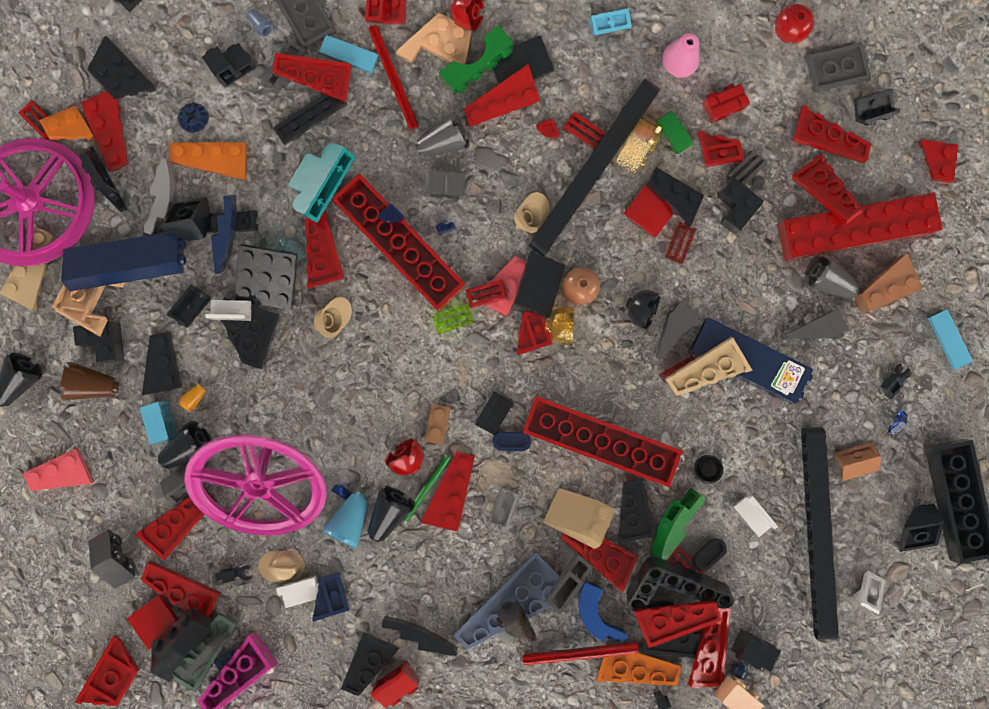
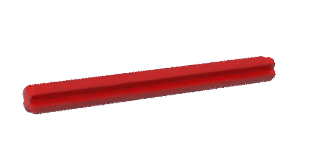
(393, 77)
(580, 653)

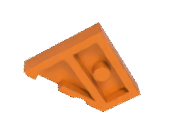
(67, 125)

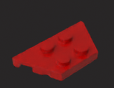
(110, 676)

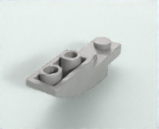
(164, 191)

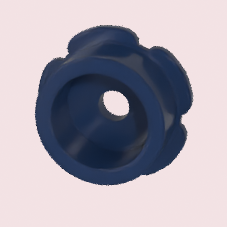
(739, 671)

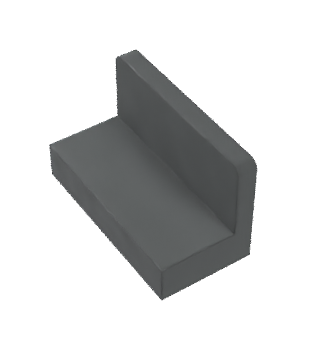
(174, 486)

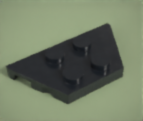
(117, 72)
(100, 178)

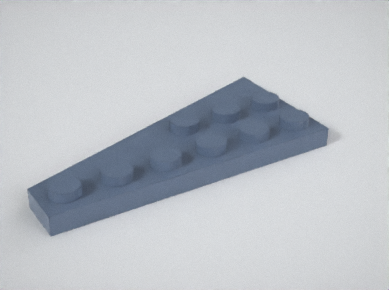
(528, 585)

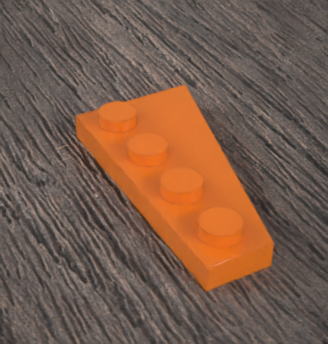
(213, 157)
(638, 669)

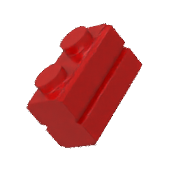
(726, 102)

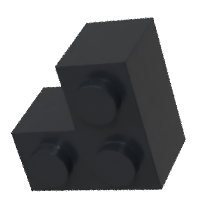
(228, 65)
(743, 205)
(107, 346)
(108, 559)
(755, 651)

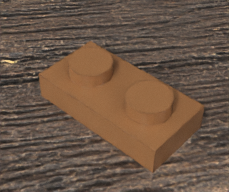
(437, 424)

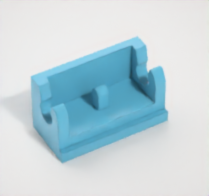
(610, 22)
(158, 422)

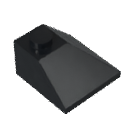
(188, 219)
(922, 528)

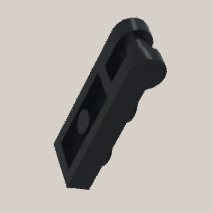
(240, 223)

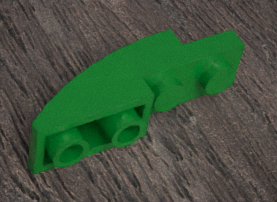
(671, 526)

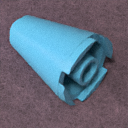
(348, 520)

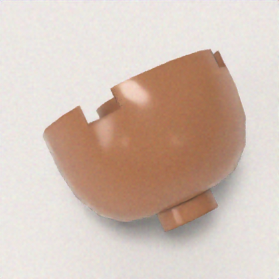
(581, 285)

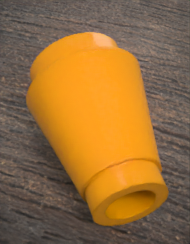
(192, 398)

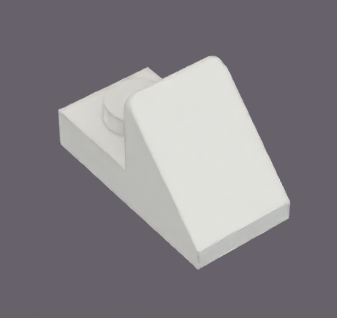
(871, 592)

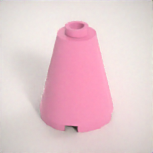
(682, 56)

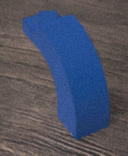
(588, 601)

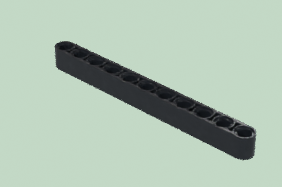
(594, 167)
(819, 533)

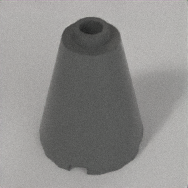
(443, 137)
(830, 277)

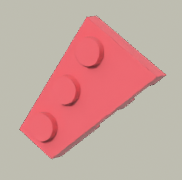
(511, 277)
(60, 472)

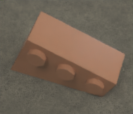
(890, 285)

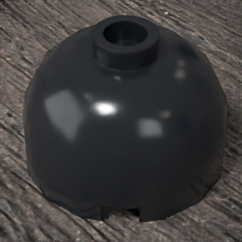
(642, 308)

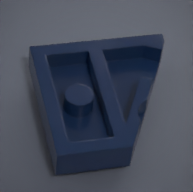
(330, 597)

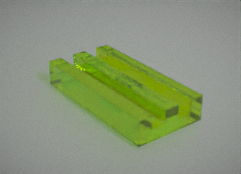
(442, 315)

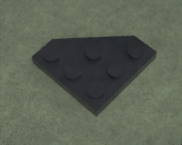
(252, 337)
(682, 646)

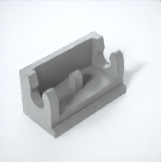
(503, 508)

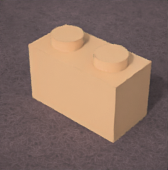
(735, 696)

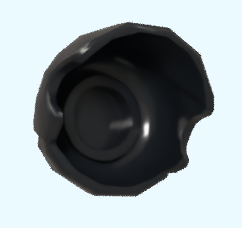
(708, 469)

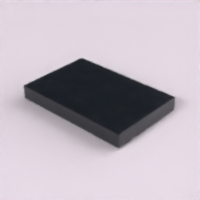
(528, 52)
(539, 284)

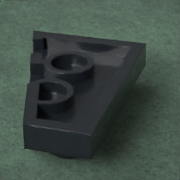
(679, 196)
(161, 365)

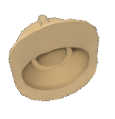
(532, 213)
(333, 317)
(281, 566)

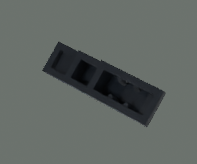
(427, 639)

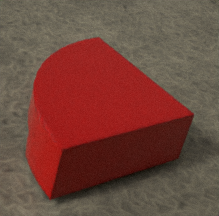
(548, 129)

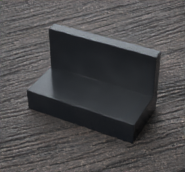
(494, 413)

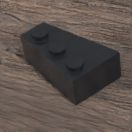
(176, 643)

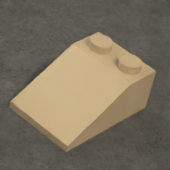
(579, 517)

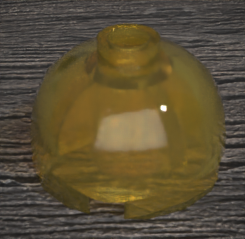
(561, 325)

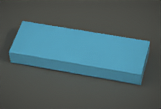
(349, 53)
(950, 339)

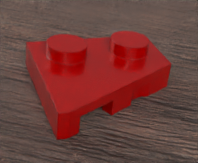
(719, 150)
(940, 159)
(532, 333)

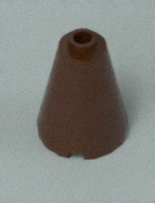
(86, 383)

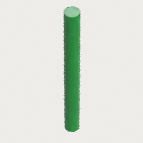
(429, 483)

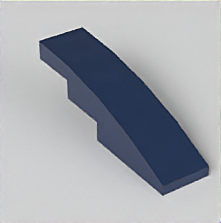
(223, 241)

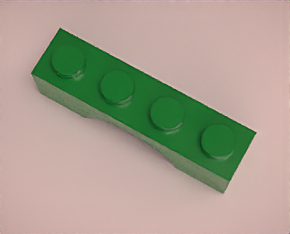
(458, 75)

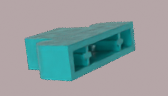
(319, 179)

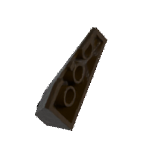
(516, 622)

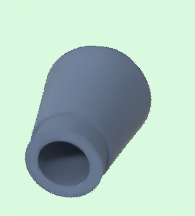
(261, 24)

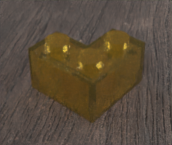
(641, 141)

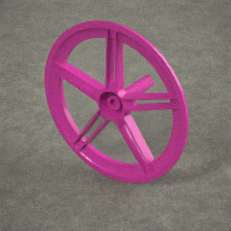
(28, 201)
(255, 485)

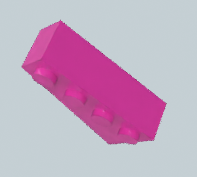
(242, 671)

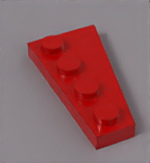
(105, 122)
(449, 499)

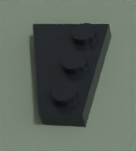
(635, 514)
(367, 662)

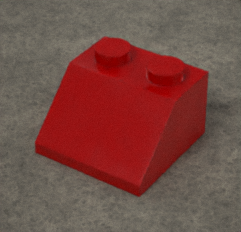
(395, 685)

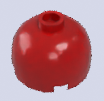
(467, 13)
(794, 23)
(407, 458)

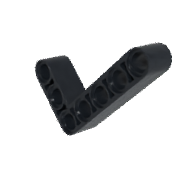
(676, 579)

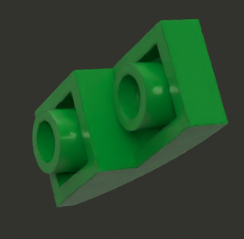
(675, 132)

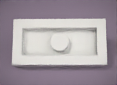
(230, 310)
(754, 515)
(299, 591)

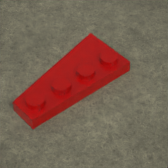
(317, 74)
(508, 96)
(829, 137)
(823, 184)
(322, 256)
(170, 529)
(608, 559)
(180, 589)
(674, 621)
(711, 654)

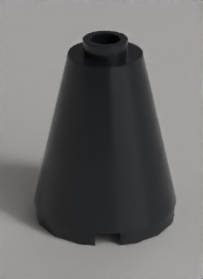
(17, 377)
(183, 445)
(388, 512)

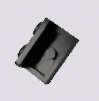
(875, 107)

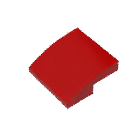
(386, 11)
(649, 212)
(152, 620)

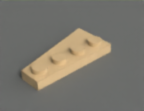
(25, 281)
(716, 364)

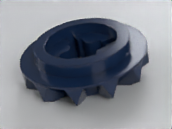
(194, 125)

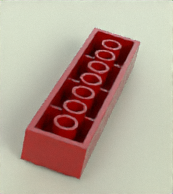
(876, 225)
(399, 244)
(602, 441)

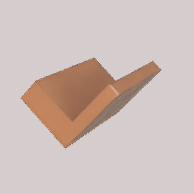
(858, 461)

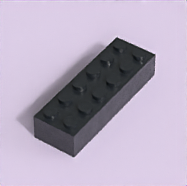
(960, 499)

